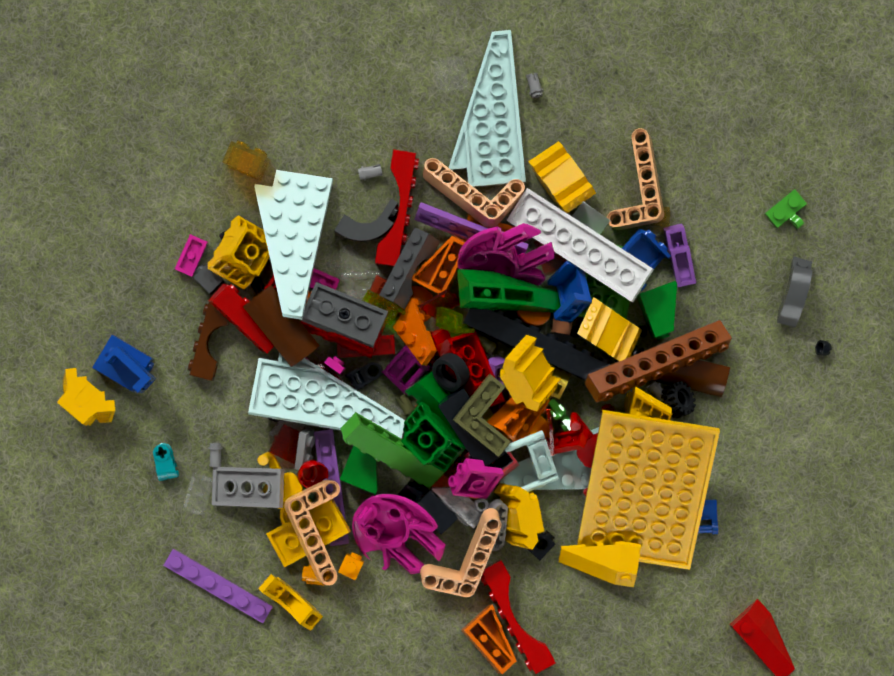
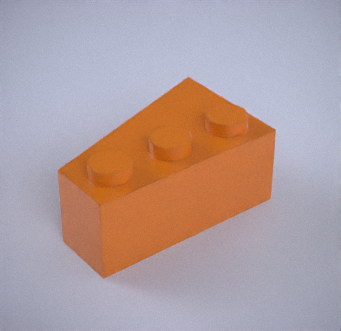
(441, 268)
(515, 419)
(489, 638)

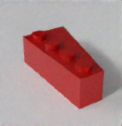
(471, 351)

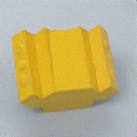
(561, 177)
(240, 253)
(609, 331)
(528, 374)
(85, 400)
(645, 405)
(523, 516)

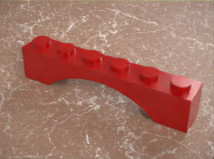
(402, 167)
(536, 652)

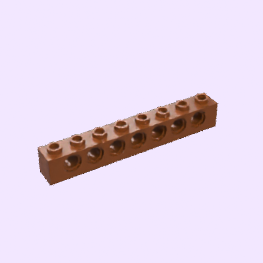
(681, 346)

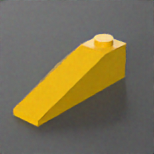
(607, 562)

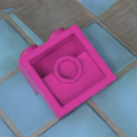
(474, 479)

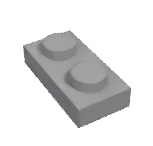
(305, 444)

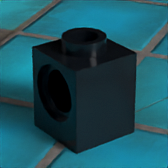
(540, 553)

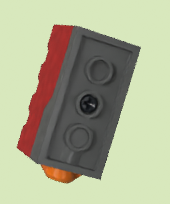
(344, 319)

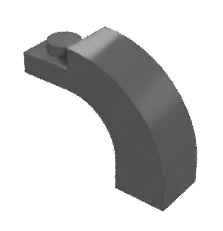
(368, 231)
(796, 292)

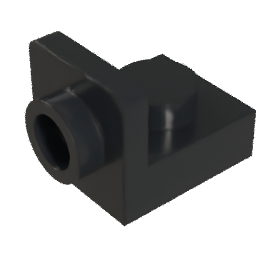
(412, 490)

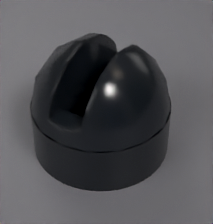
(823, 348)

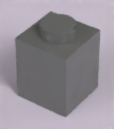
(207, 279)

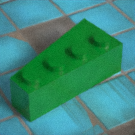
(430, 393)

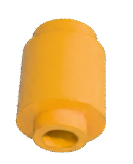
(310, 578)

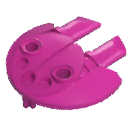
(496, 252)
(387, 523)

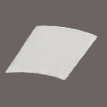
(591, 217)

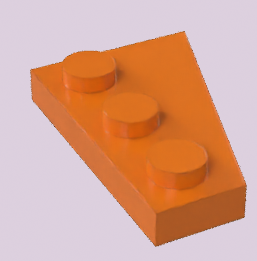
(414, 333)

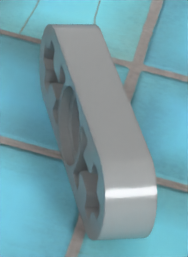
(502, 509)

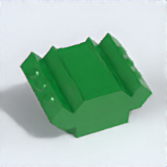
(431, 438)

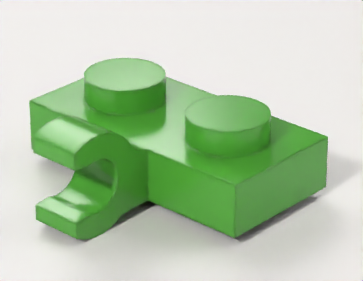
(786, 210)
(559, 412)

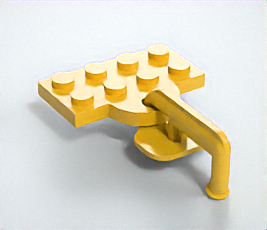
(326, 518)

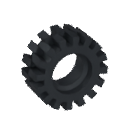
(679, 399)

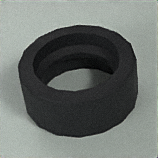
(457, 365)

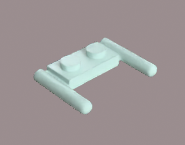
(540, 457)

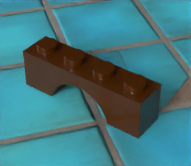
(204, 364)

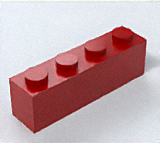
(231, 307)

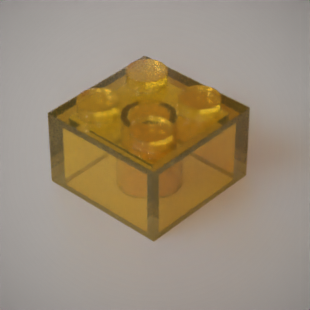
(245, 160)

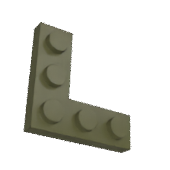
(470, 416)

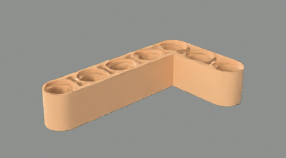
(645, 186)
(471, 195)
(310, 529)
(459, 578)

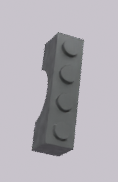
(398, 285)

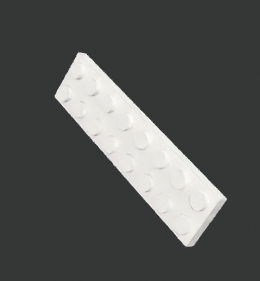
(582, 245)

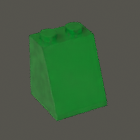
(659, 309)
(361, 471)

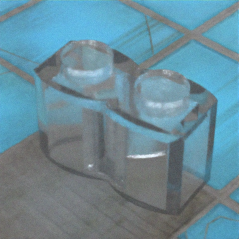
(464, 511)

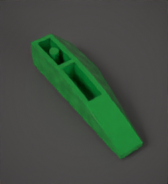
(501, 292)

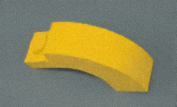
(291, 601)

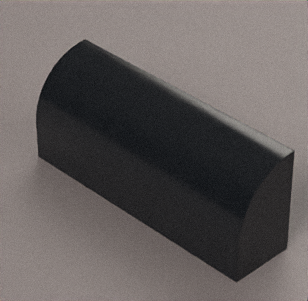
(450, 407)

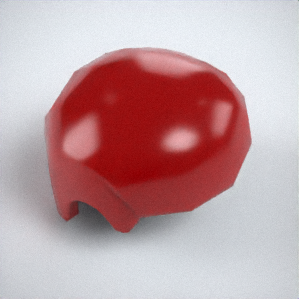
(312, 473)

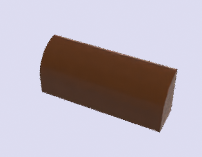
(285, 333)
(700, 376)

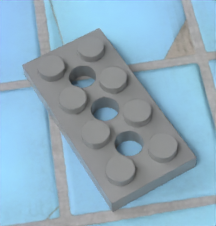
(255, 497)

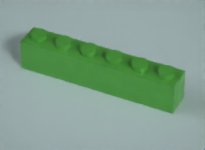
(387, 448)

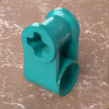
(165, 465)

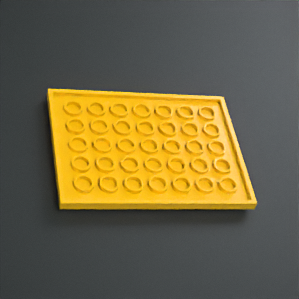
(648, 486)

